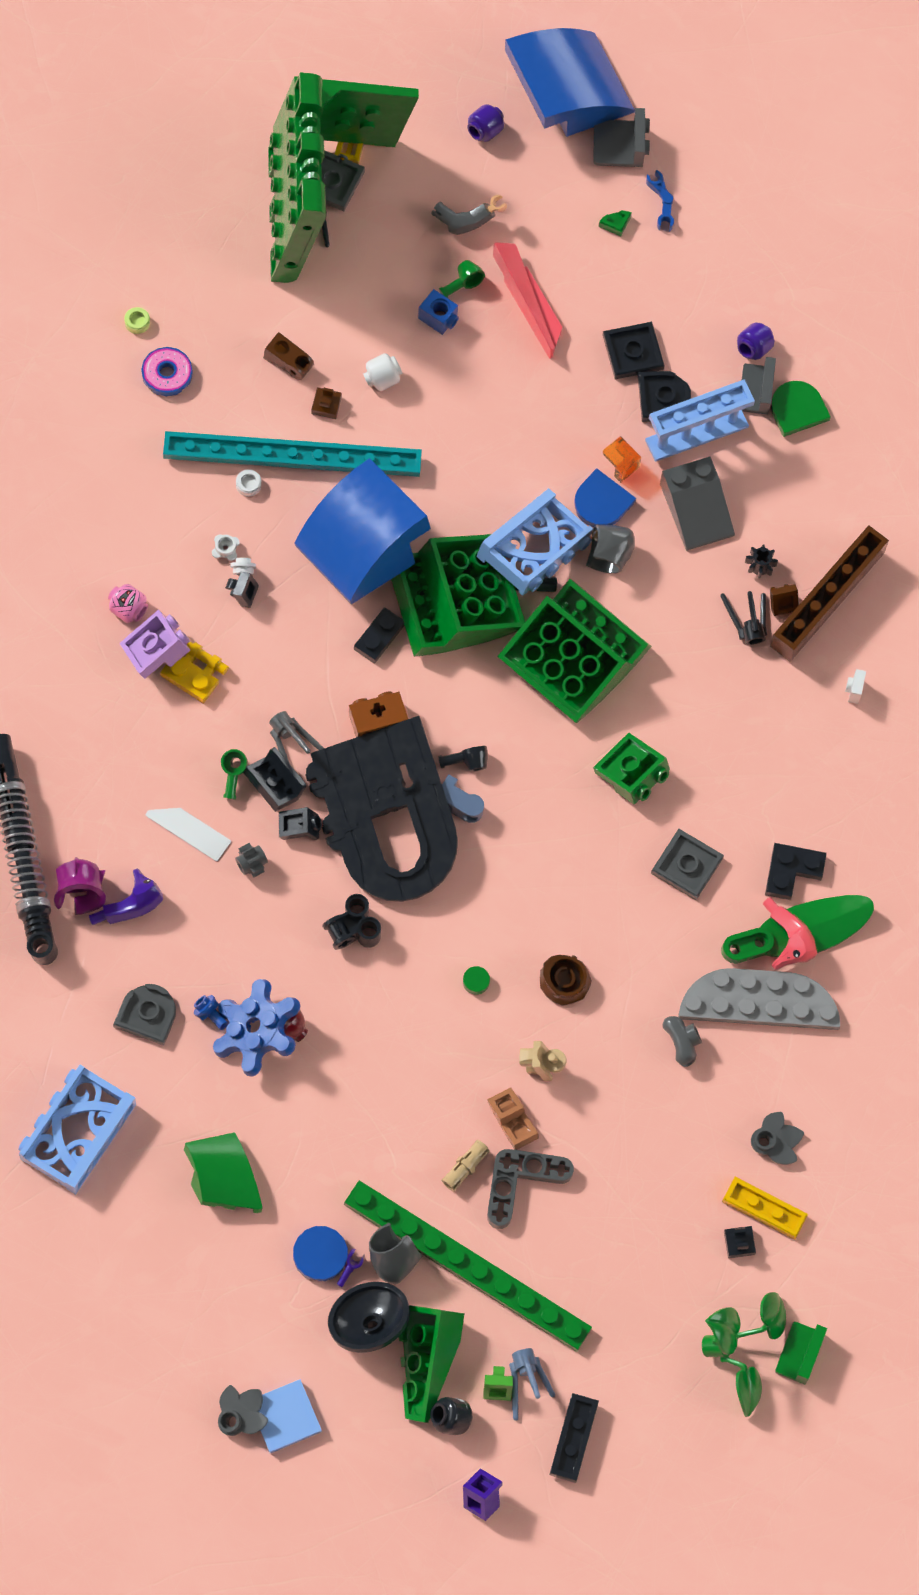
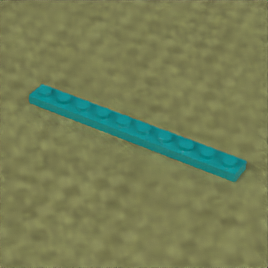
(289, 453)

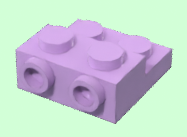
(155, 643)

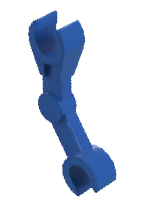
(667, 199)

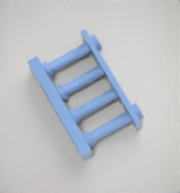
(699, 420)

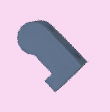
(461, 804)

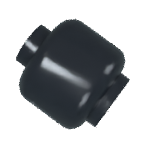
(451, 1416)

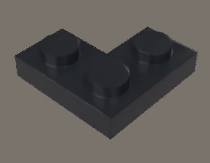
(791, 862)

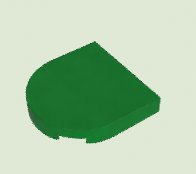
(798, 407)

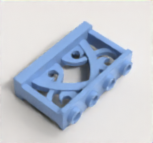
(537, 511)
(78, 1165)

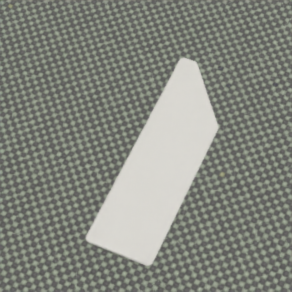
(191, 830)

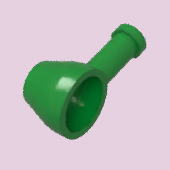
(469, 277)
(232, 777)

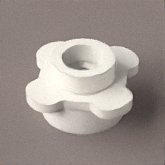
(225, 540)

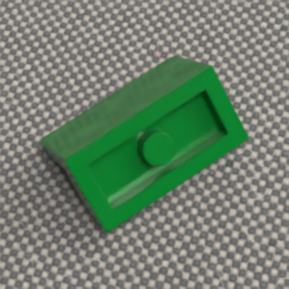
(800, 1352)

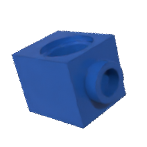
(437, 302)

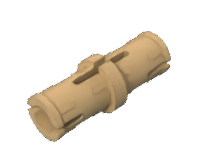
(465, 1165)

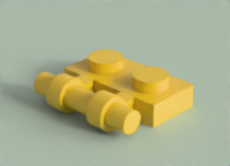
(190, 677)

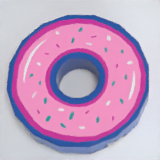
(163, 358)

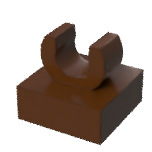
(326, 403)
(784, 599)

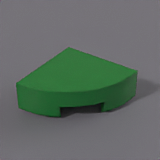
(615, 222)

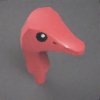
(801, 942)

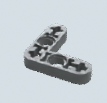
(510, 1176)

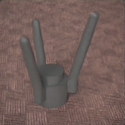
(286, 727)

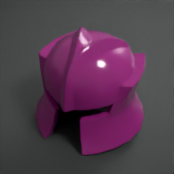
(78, 877)

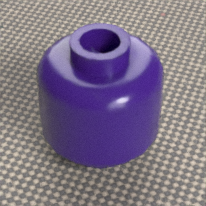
(485, 123)
(755, 341)

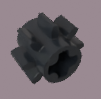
(761, 554)

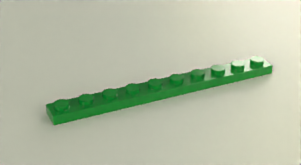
(470, 1266)

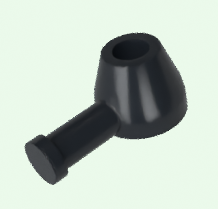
(474, 758)

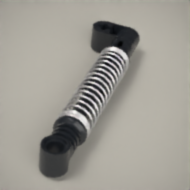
(34, 909)

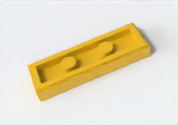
(765, 1208)

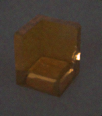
(623, 458)

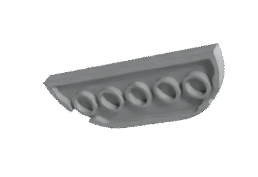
(760, 999)

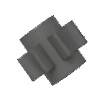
(251, 860)

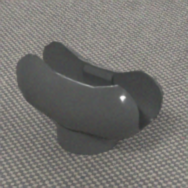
(684, 1039)

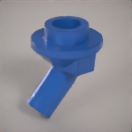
(206, 1007)

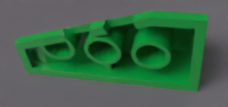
(428, 1353)

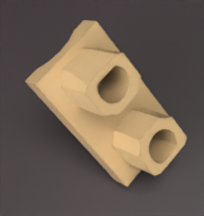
(542, 1060)

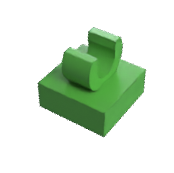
(497, 1385)

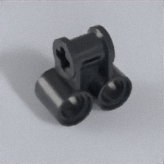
(349, 926)

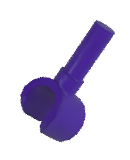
(351, 1265)

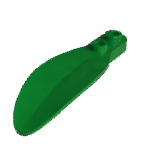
(828, 920)

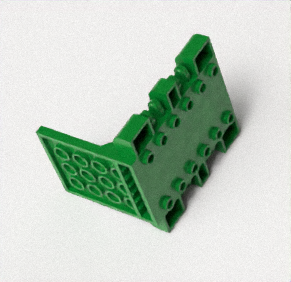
(311, 114)

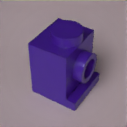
(482, 1494)

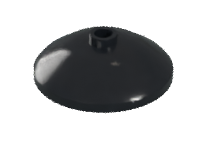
(368, 1317)

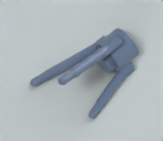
(527, 1364)

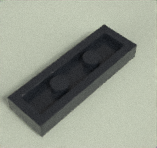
(574, 1437)

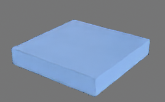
(288, 1416)

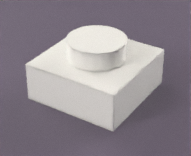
(855, 686)

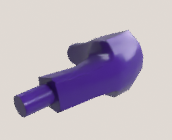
(144, 899)

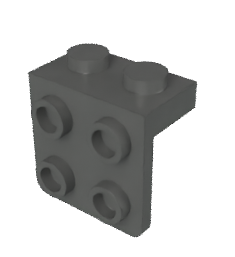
(622, 141)

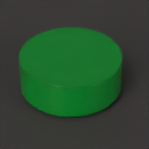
(476, 980)

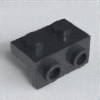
(275, 780)

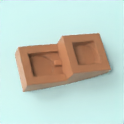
(512, 1118)

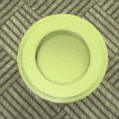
(137, 320)

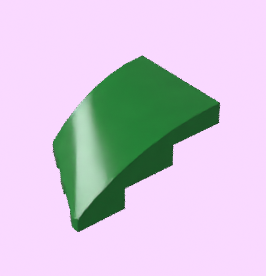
(222, 1173)

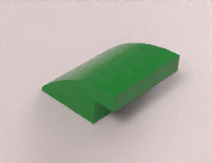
(455, 598)
(574, 650)

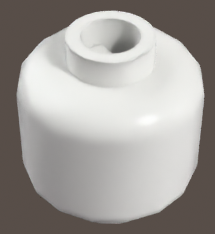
(382, 372)

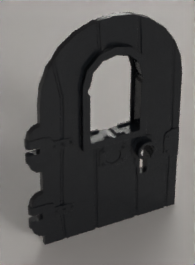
(365, 782)

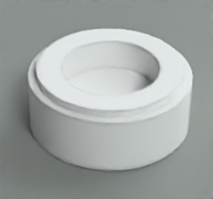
(248, 483)

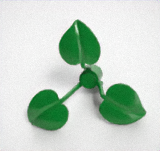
(725, 1326)

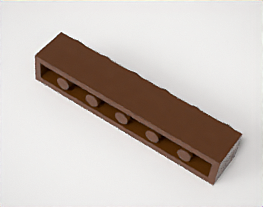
(829, 593)

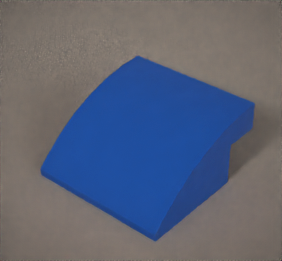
(568, 78)
(362, 532)

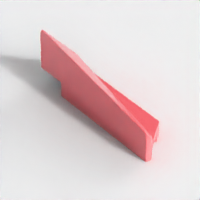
(528, 296)

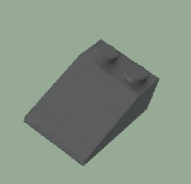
(697, 503)

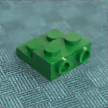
(633, 768)

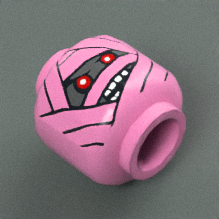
(127, 603)

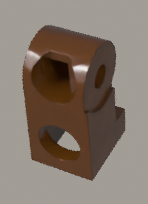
(288, 356)

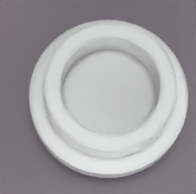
(243, 565)

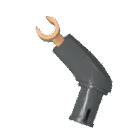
(467, 221)

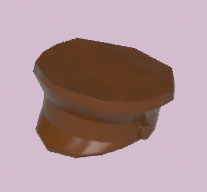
(564, 979)

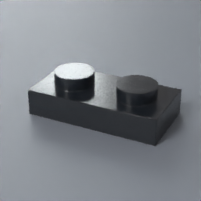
(379, 635)

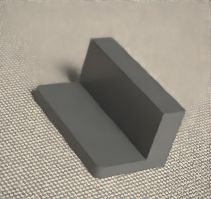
(760, 383)

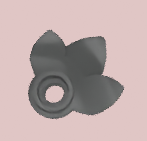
(780, 1137)
(244, 1408)

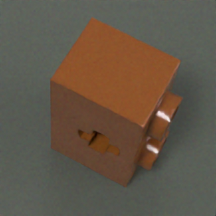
(387, 704)

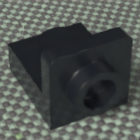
(299, 823)

